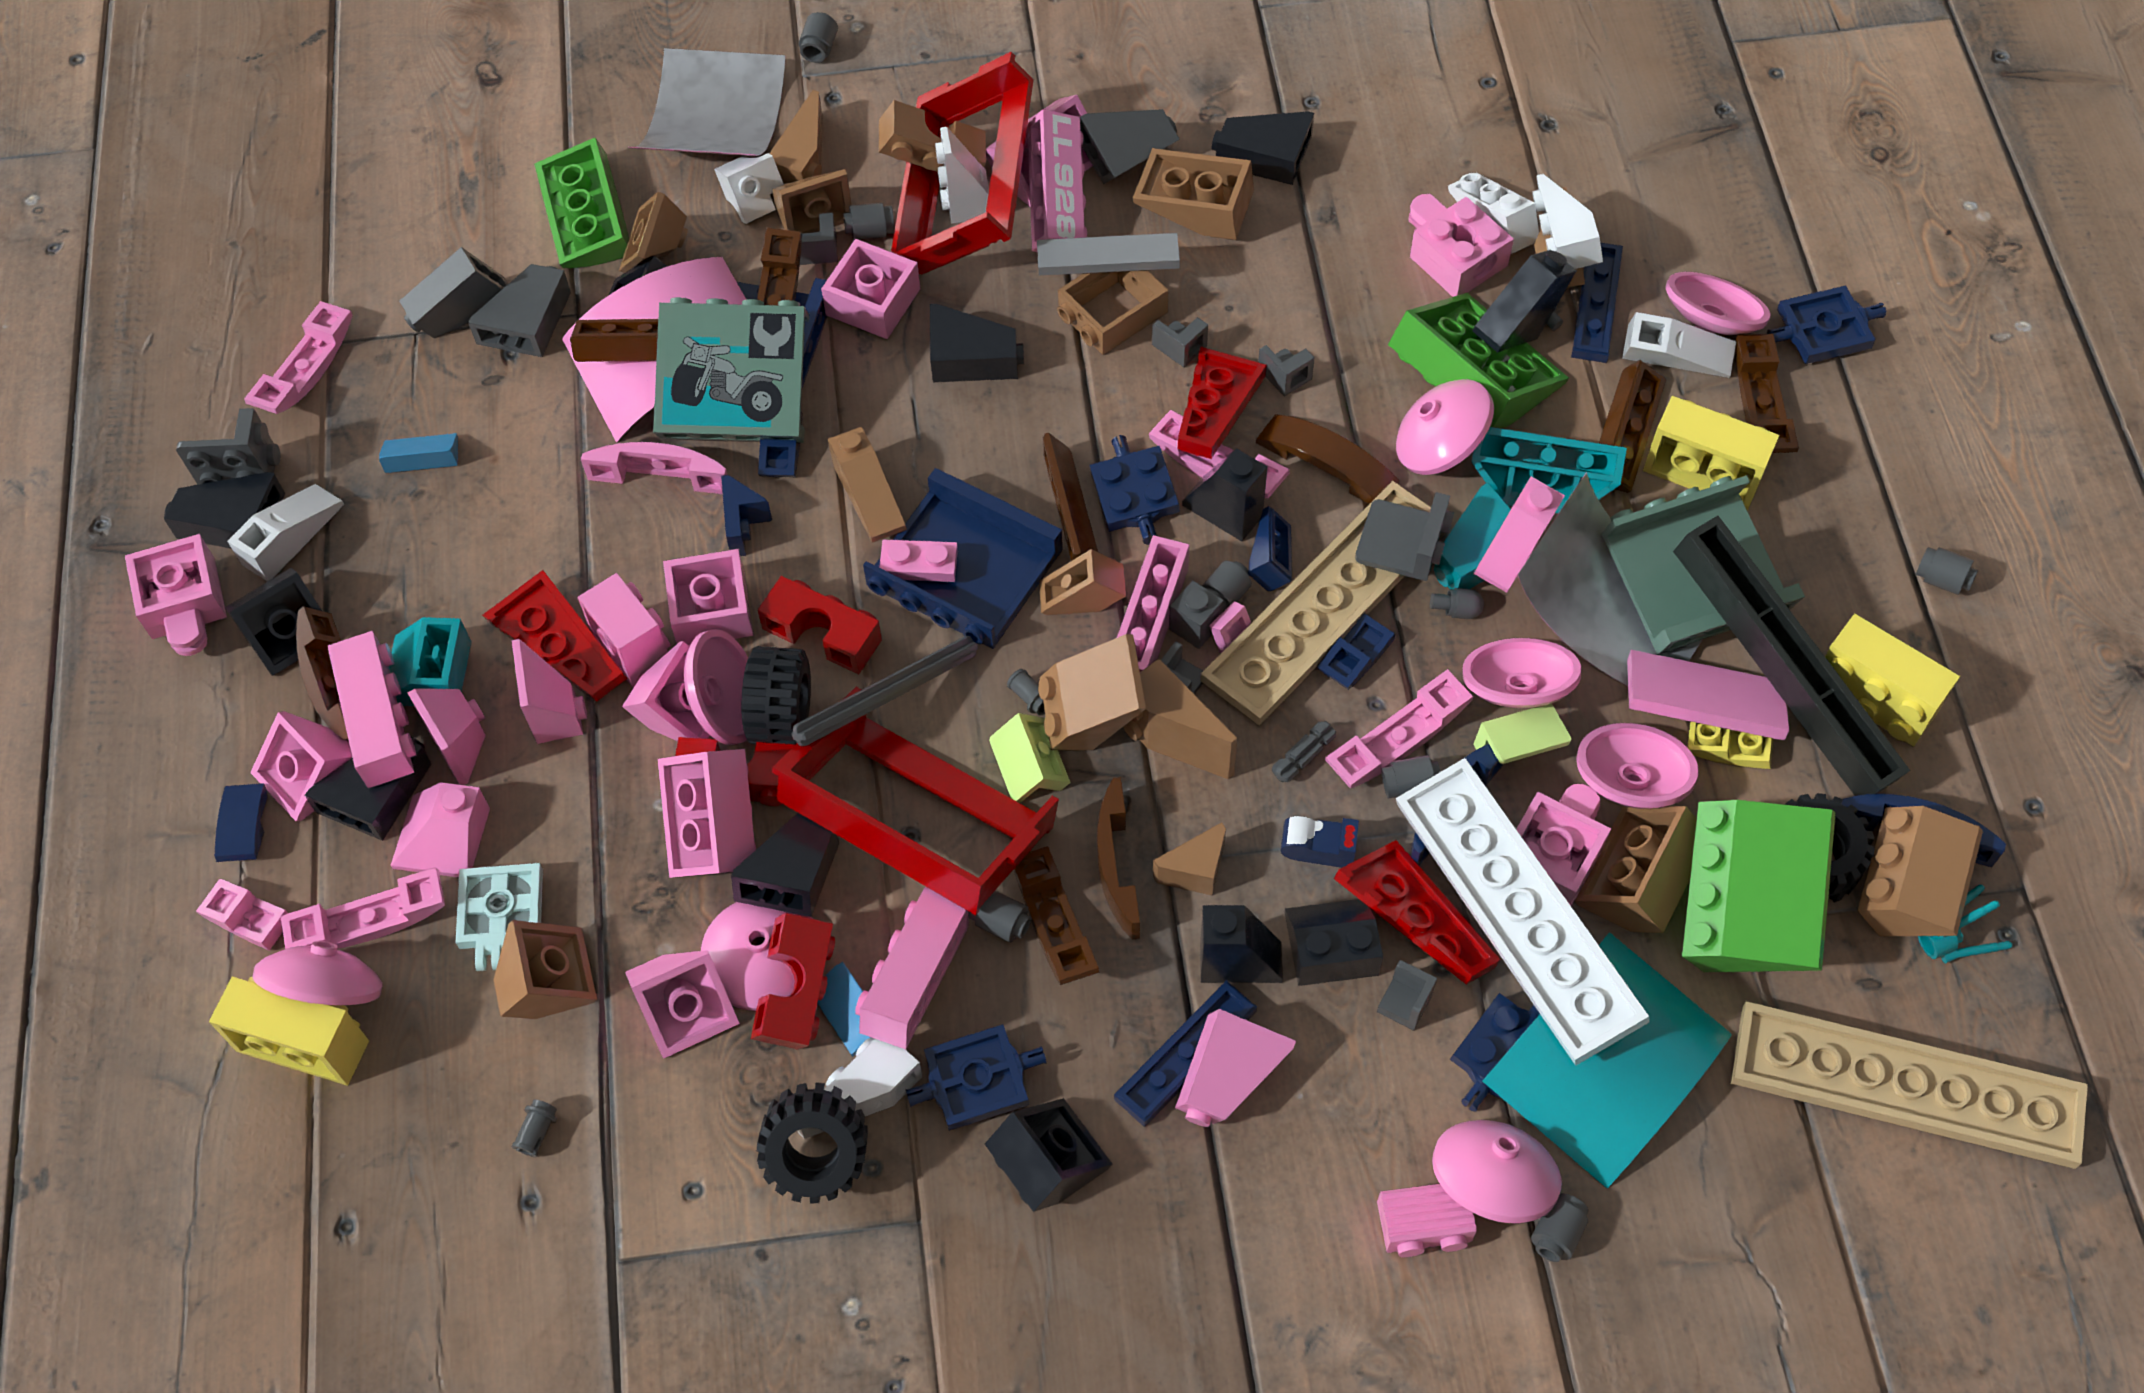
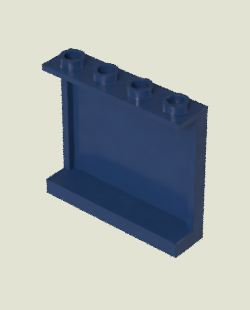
(997, 566)

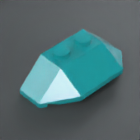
(1511, 457)

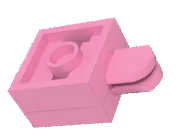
(1457, 243)
(176, 592)
(1565, 836)

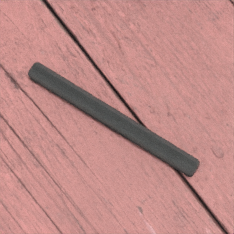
(884, 691)

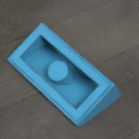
(419, 453)
(840, 1006)

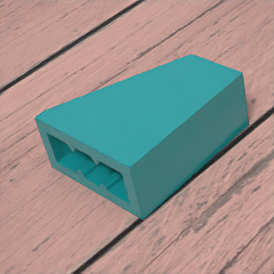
(1471, 539)

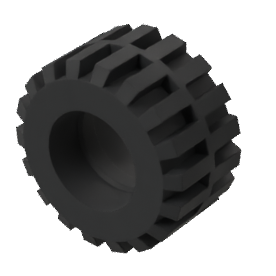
(775, 694)
(1850, 844)
(812, 1175)

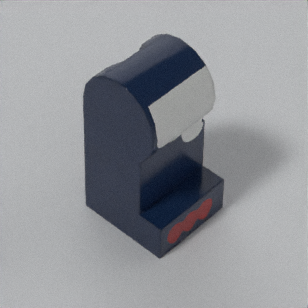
(1320, 841)

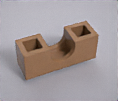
(907, 137)

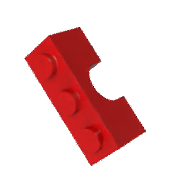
(795, 607)
(761, 780)
(804, 947)

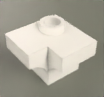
(749, 184)

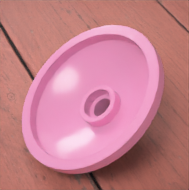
(1716, 304)
(1444, 426)
(1521, 672)
(714, 684)
(1637, 765)
(742, 966)
(318, 975)
(1497, 1171)

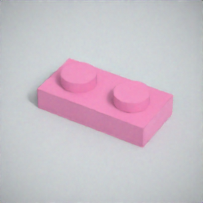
(920, 560)

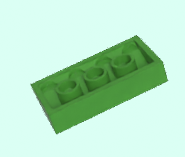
(583, 206)

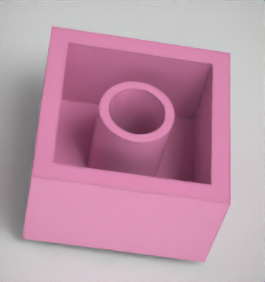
(871, 288)
(707, 595)
(624, 626)

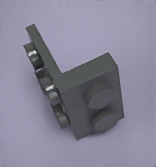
(224, 459)
(1404, 537)

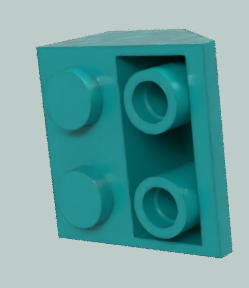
(430, 656)

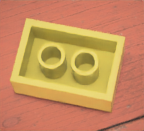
(1702, 446)
(1890, 679)
(289, 1031)

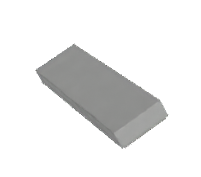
(1108, 254)

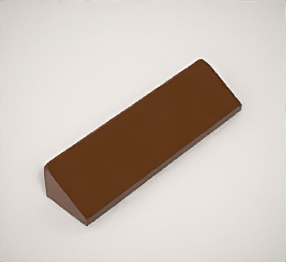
(615, 340)
(1633, 416)
(1068, 497)

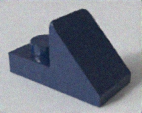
(741, 509)

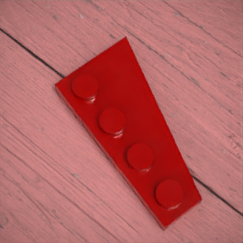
(1216, 400)
(555, 632)
(1416, 907)

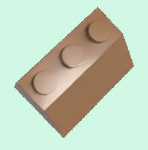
(1642, 868)
(1919, 873)

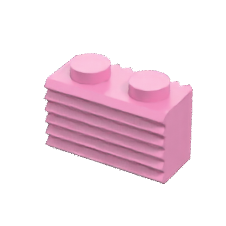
(1423, 1219)

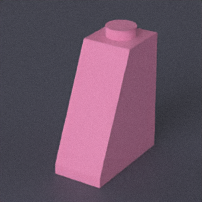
(1519, 534)
(1228, 1066)

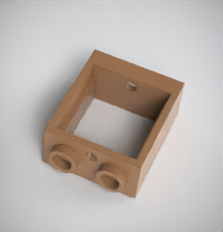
(1140, 284)

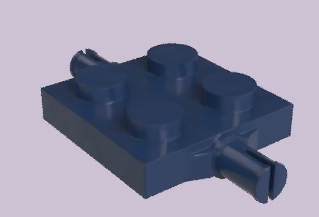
(1826, 324)
(1134, 488)
(1489, 1042)
(976, 1077)

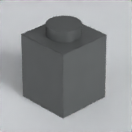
(1193, 614)

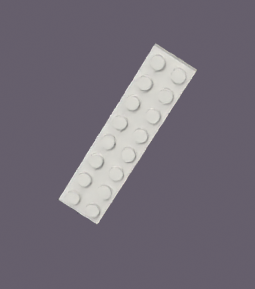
(1522, 912)

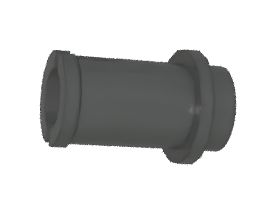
(1027, 690)
(534, 1127)

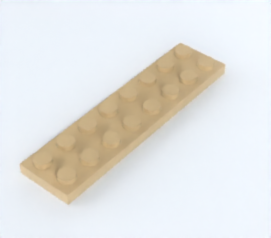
(1304, 621)
(1911, 1084)

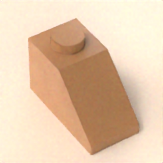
(1083, 585)

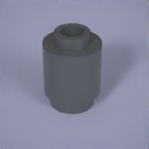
(817, 37)
(869, 221)
(1947, 570)
(1229, 582)
(1407, 774)
(1003, 917)
(1561, 1229)

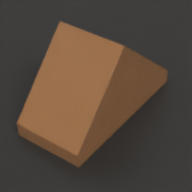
(1193, 863)

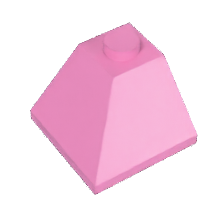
(546, 697)
(661, 698)
(452, 726)
(297, 758)
(442, 830)
(682, 999)

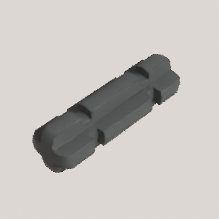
(1303, 751)

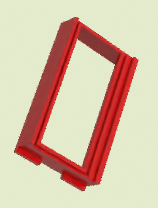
(995, 82)
(930, 773)

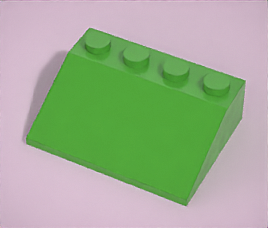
(1445, 349)
(1758, 887)

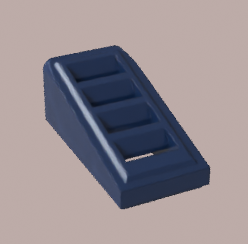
(1271, 553)

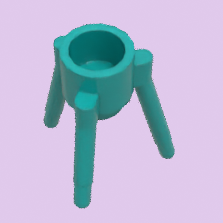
(1947, 946)

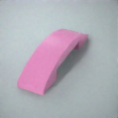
(307, 362)
(1166, 436)
(614, 460)
(1402, 732)
(368, 917)

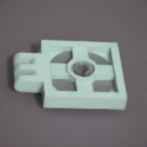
(490, 901)

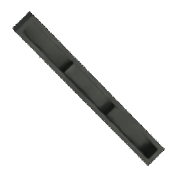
(1790, 659)

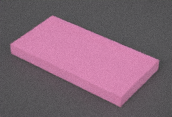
(1706, 695)

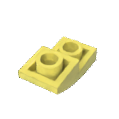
(1730, 746)

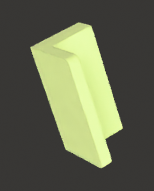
(1523, 734)
(1027, 758)

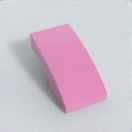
(243, 914)

